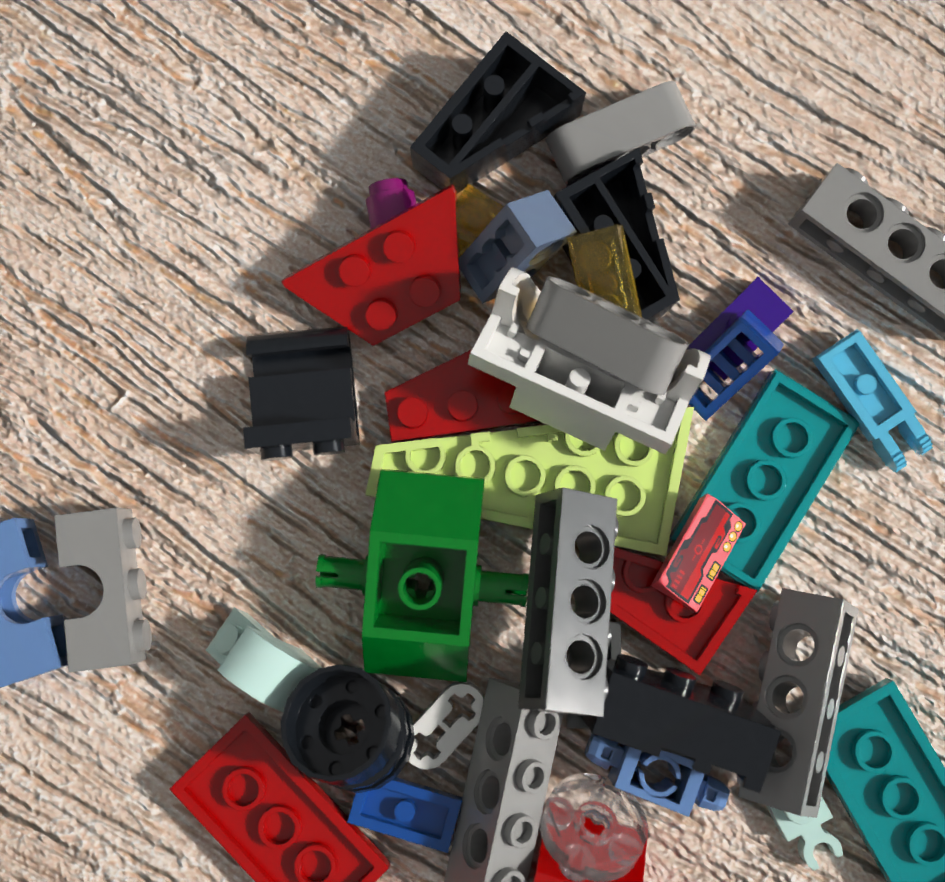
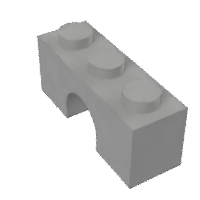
(115, 630)

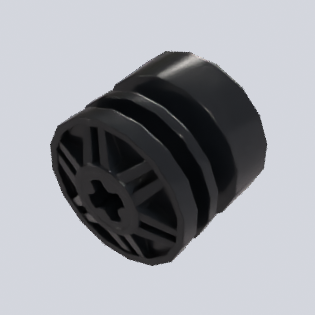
(323, 718)

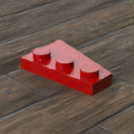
(665, 622)

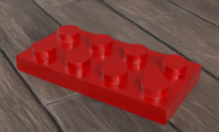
(274, 814)

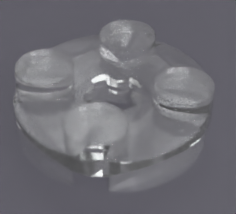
(578, 850)

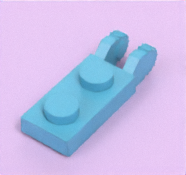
(872, 398)

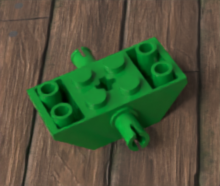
(433, 529)

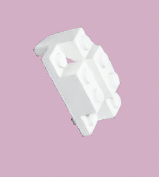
(571, 391)

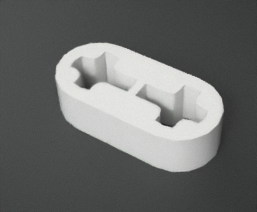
(454, 732)

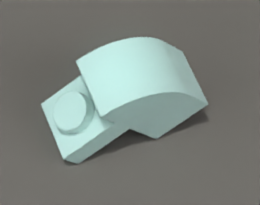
(258, 660)

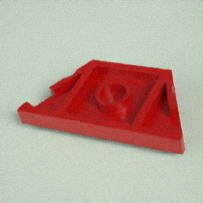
(389, 273)

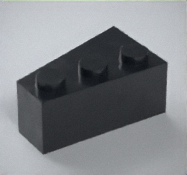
(495, 116)
(619, 197)

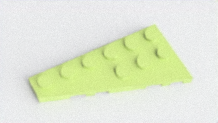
(543, 459)

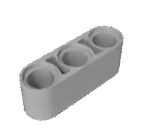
(640, 121)
(607, 335)

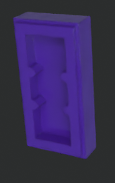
(761, 302)

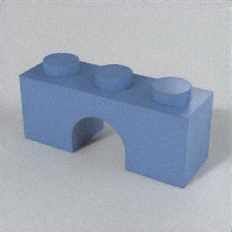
(26, 644)

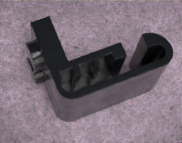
(301, 393)

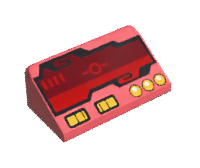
(699, 553)

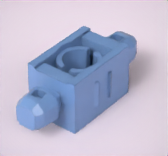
(679, 796)

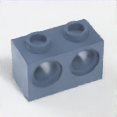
(519, 237)

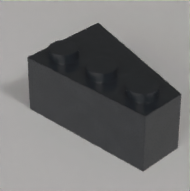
(687, 719)

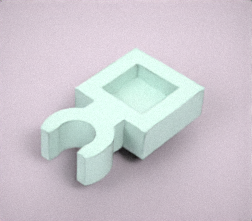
(809, 832)

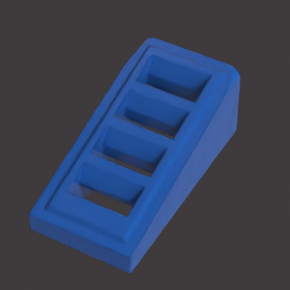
(760, 336)

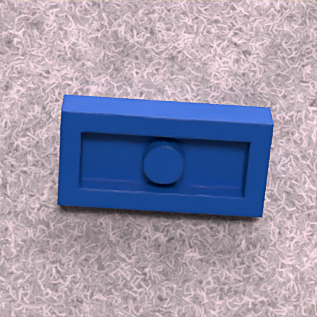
(408, 813)

